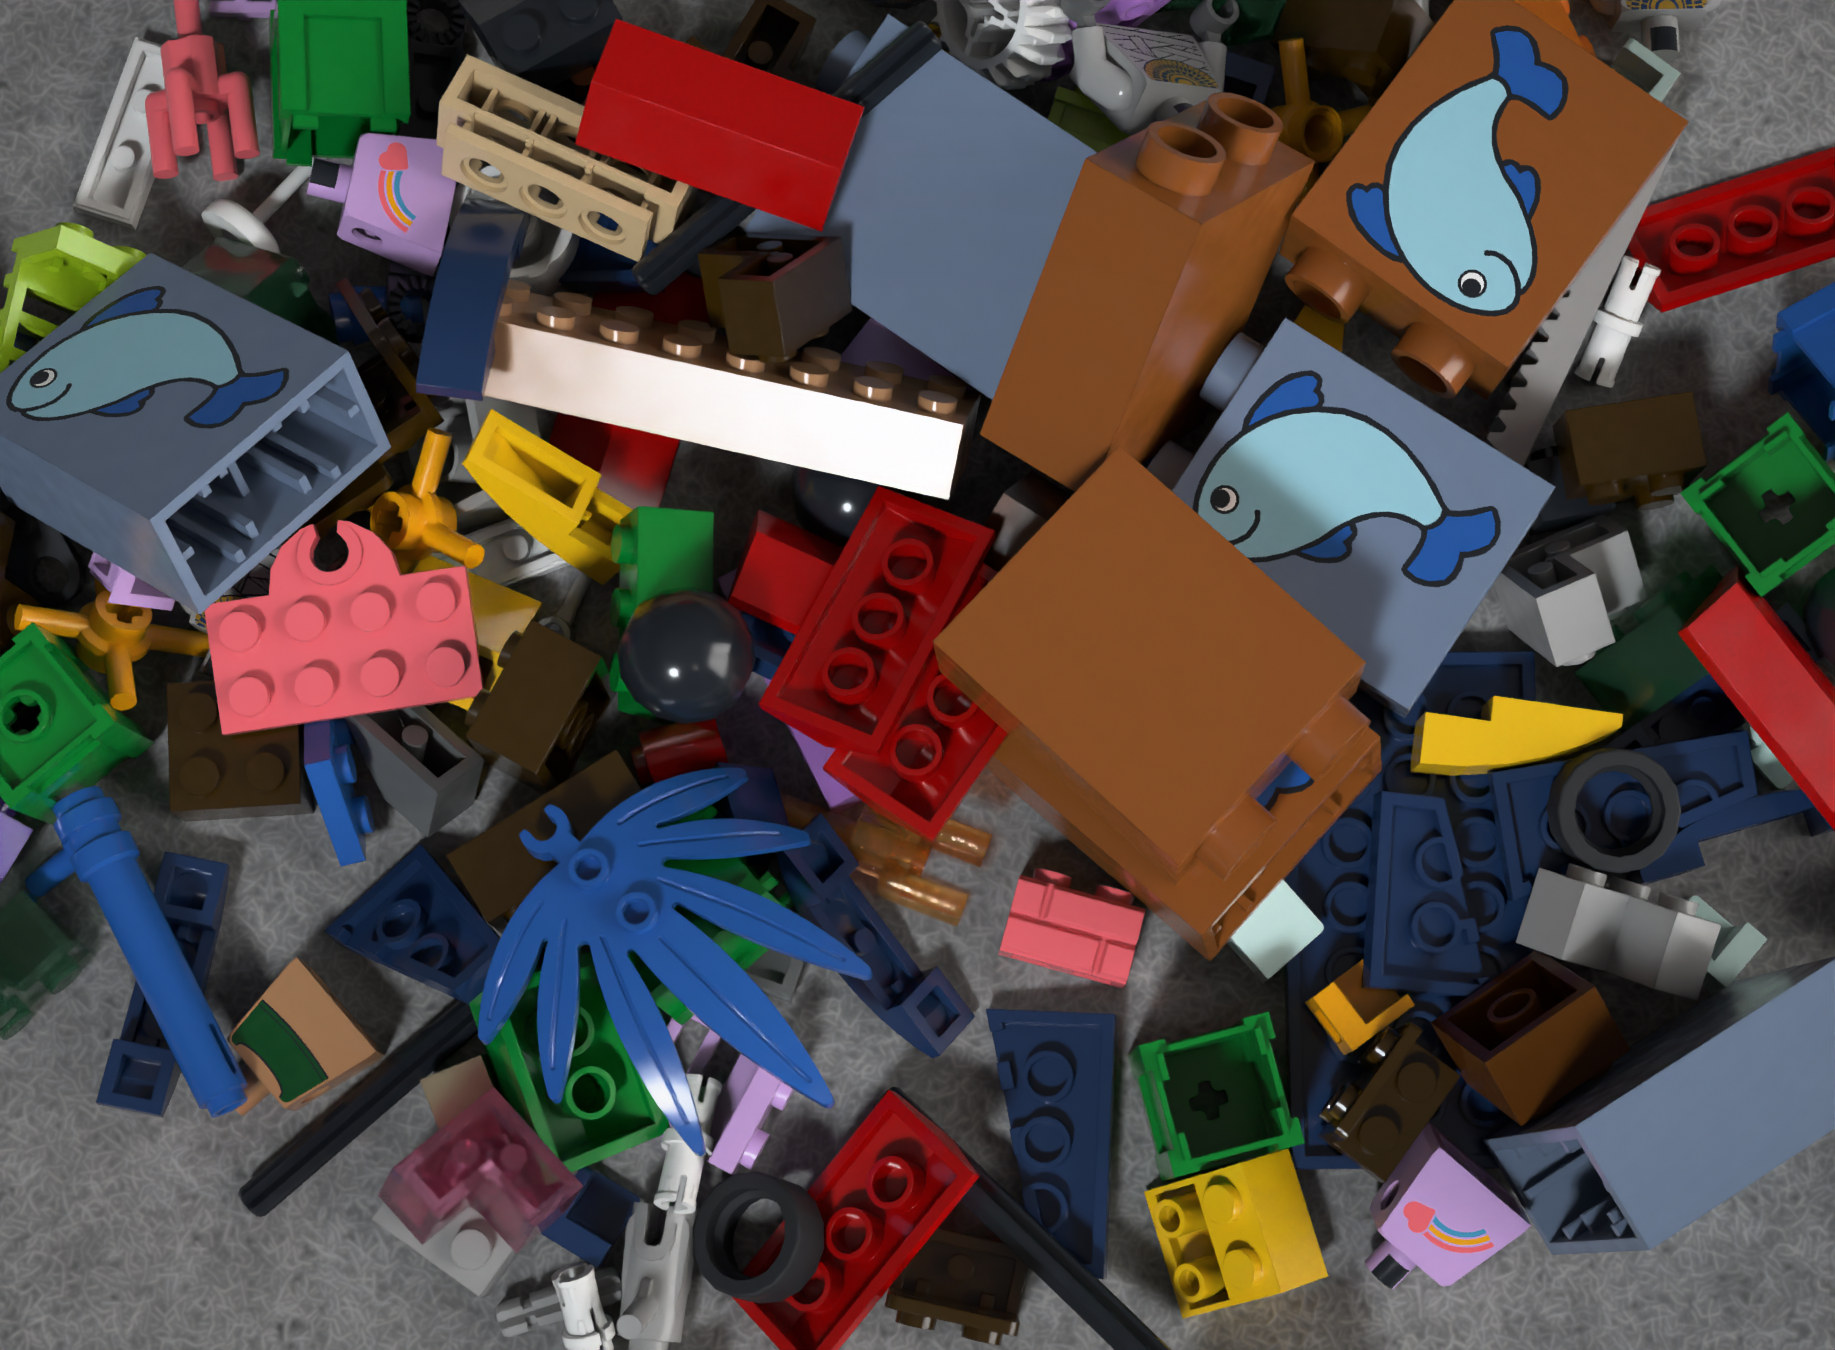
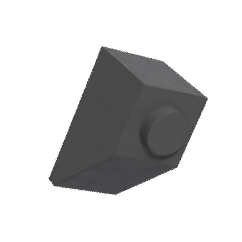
(418, 765)

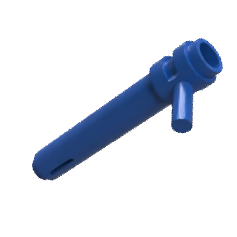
(107, 861)

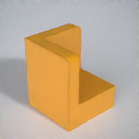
(1353, 1012)

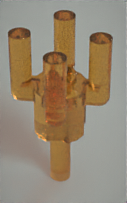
(900, 856)

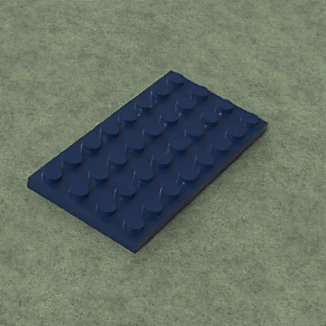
(1335, 888)

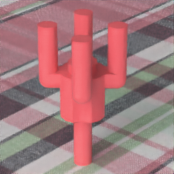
(199, 93)

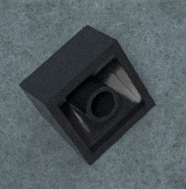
(542, 37)

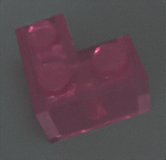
(483, 1161)

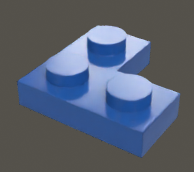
(331, 775)

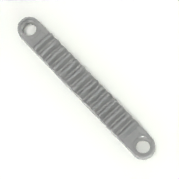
(1560, 337)

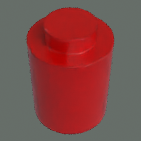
(677, 750)

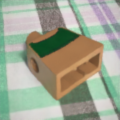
(299, 1041)

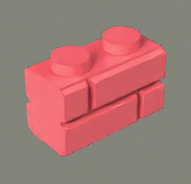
(1072, 928)

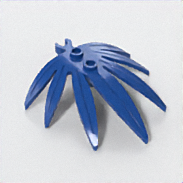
(623, 901)

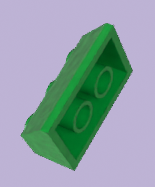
(656, 553)
(604, 1096)

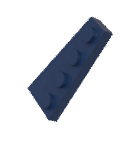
(1613, 805)
(1060, 1115)

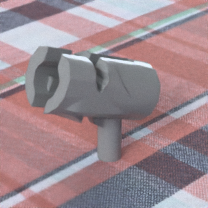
(655, 1277)

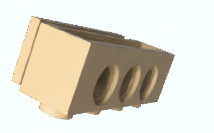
(538, 153)

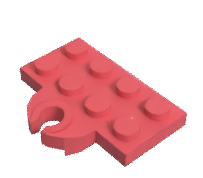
(342, 638)

